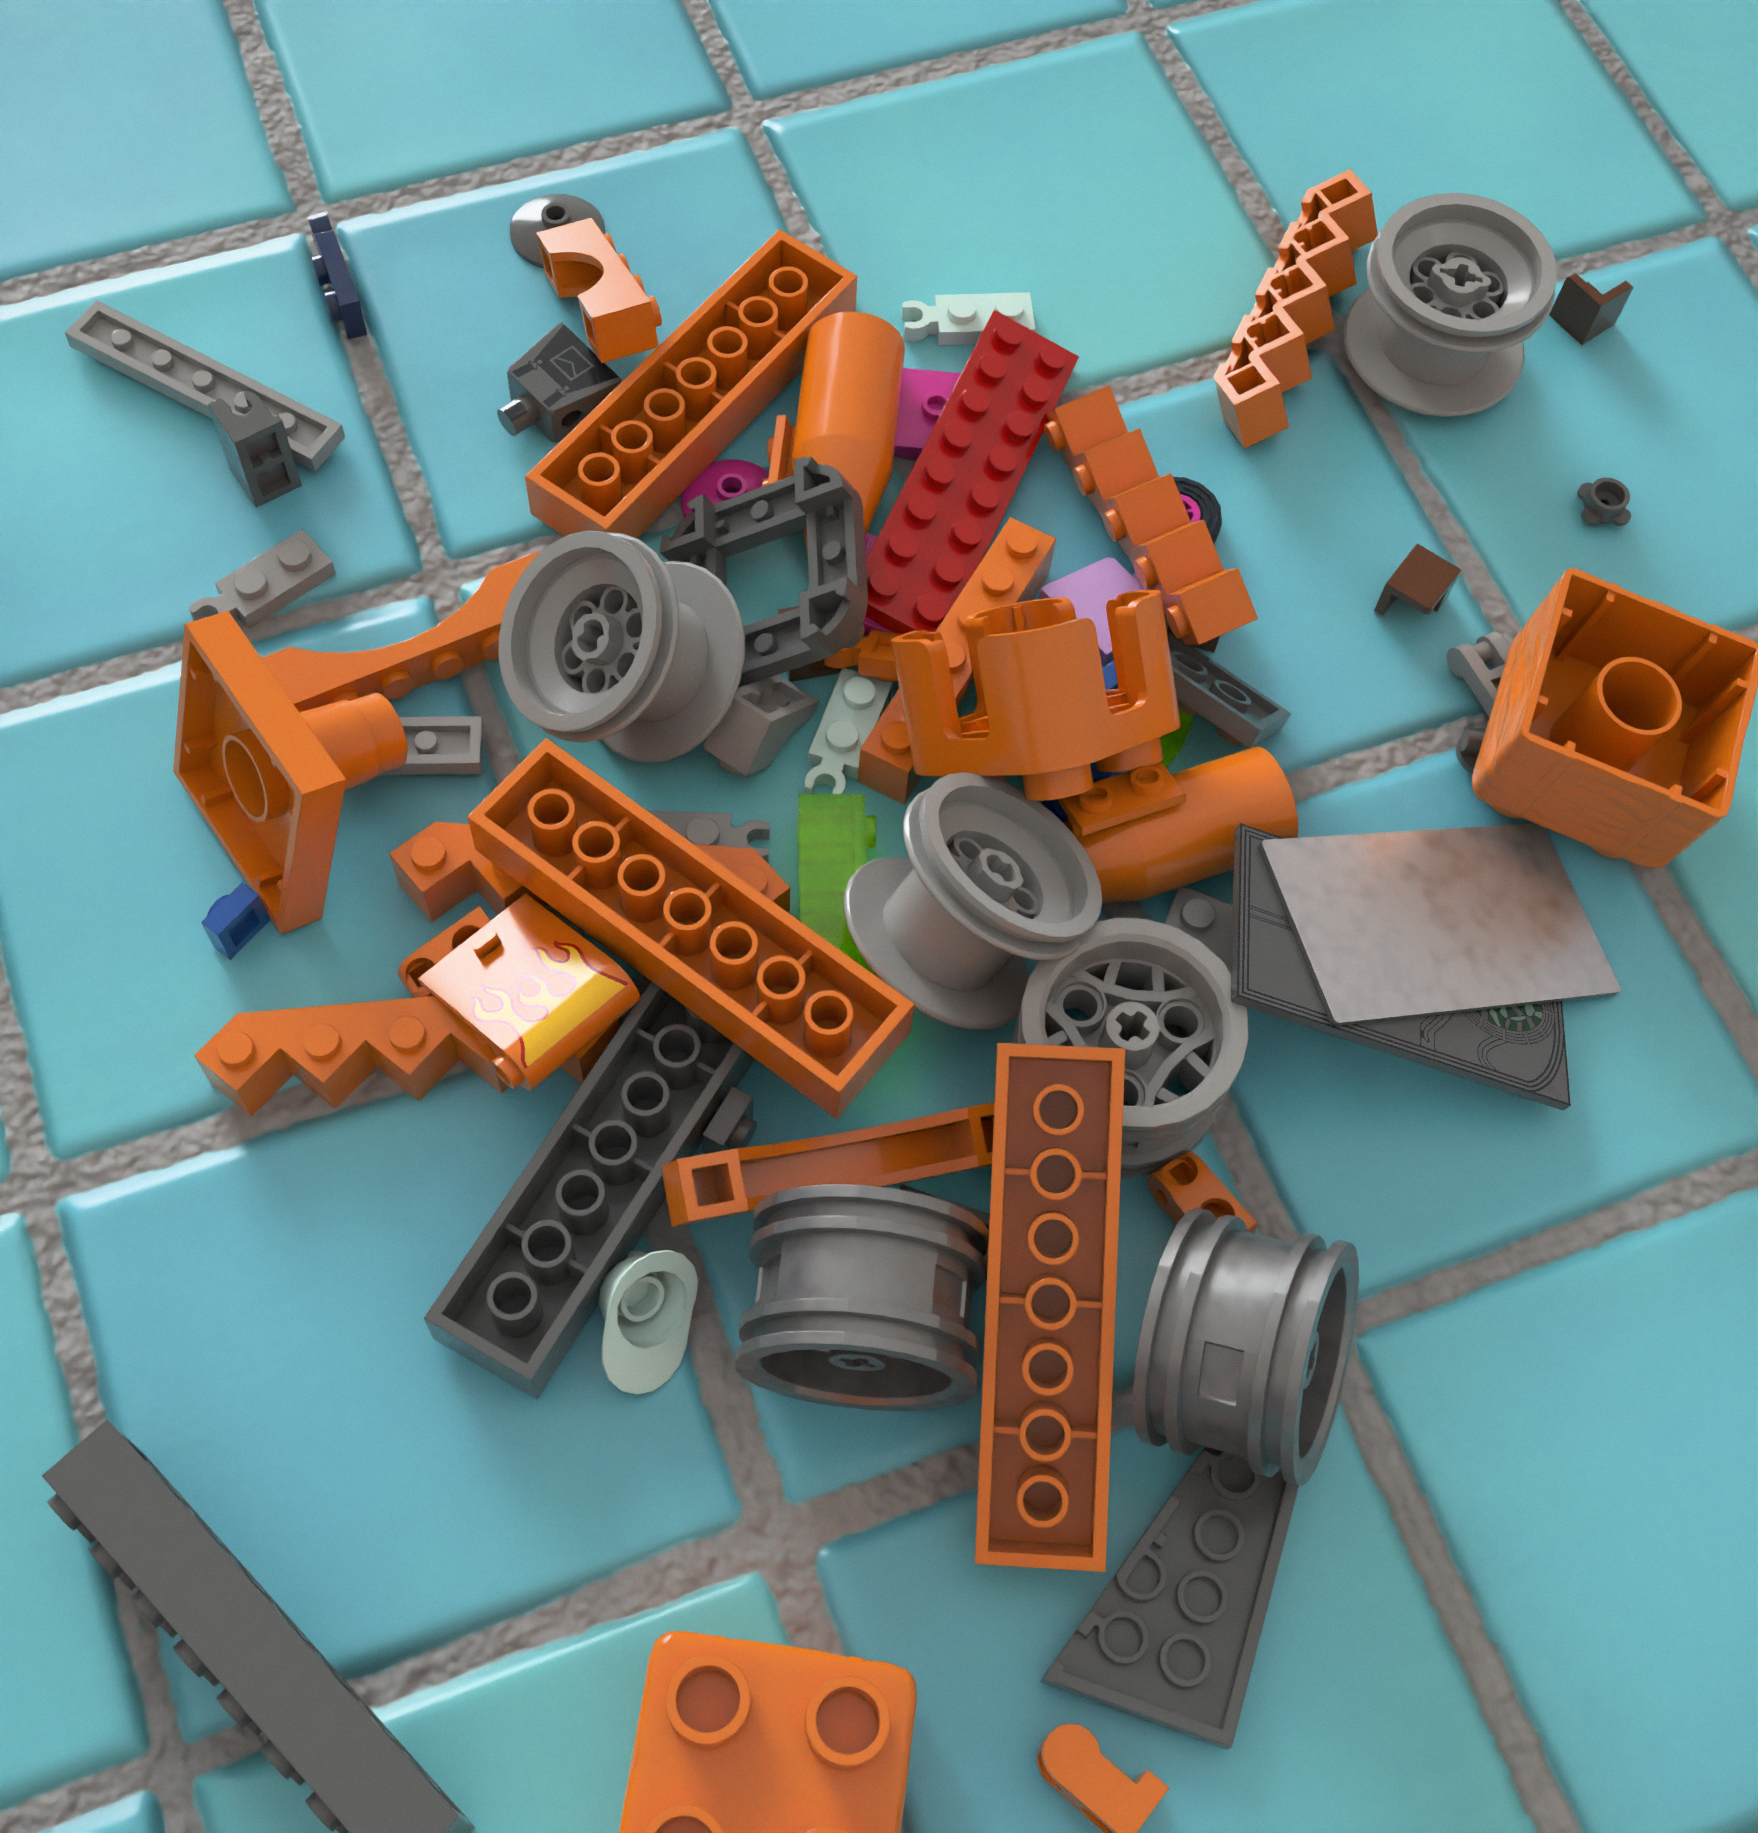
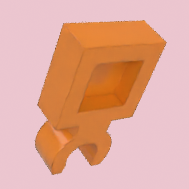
(871, 655)

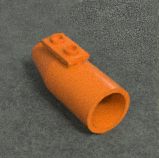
(846, 406)
(1175, 829)

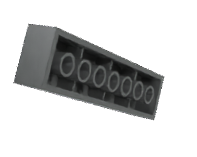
(587, 1193)
(244, 1641)

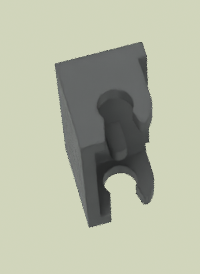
(256, 449)

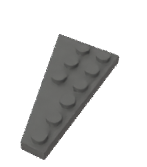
(1187, 1604)

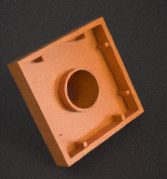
(270, 773)

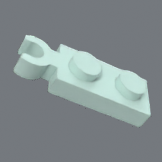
(962, 317)
(845, 725)

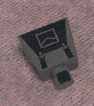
(555, 385)

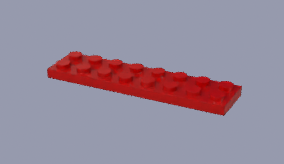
(965, 476)

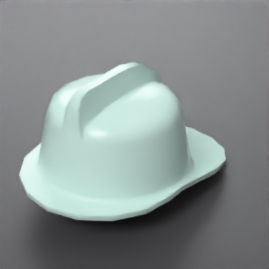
(646, 1318)

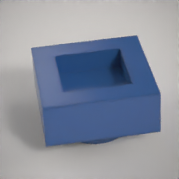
(235, 920)

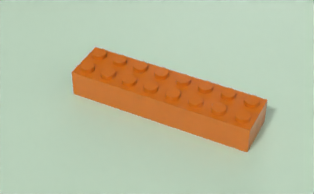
(690, 394)
(692, 927)
(1050, 1307)

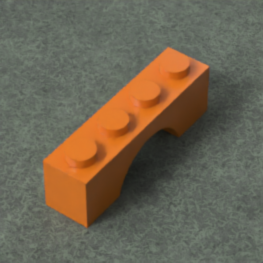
(612, 301)

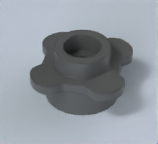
(1605, 502)

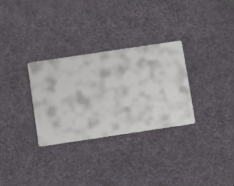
(1436, 921)

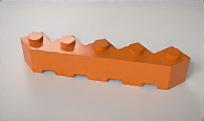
(1294, 307)
(1148, 518)
(443, 869)
(343, 1043)

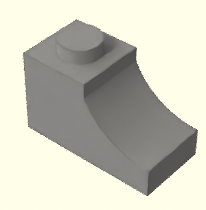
(759, 724)

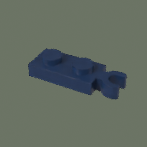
(332, 270)

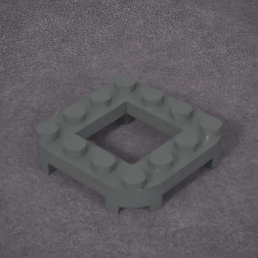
(837, 597)

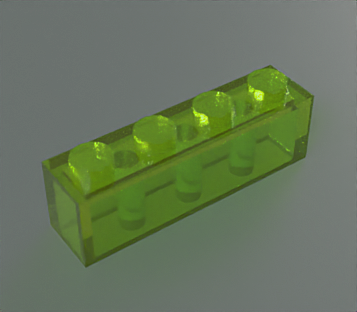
(830, 849)

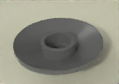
(544, 214)

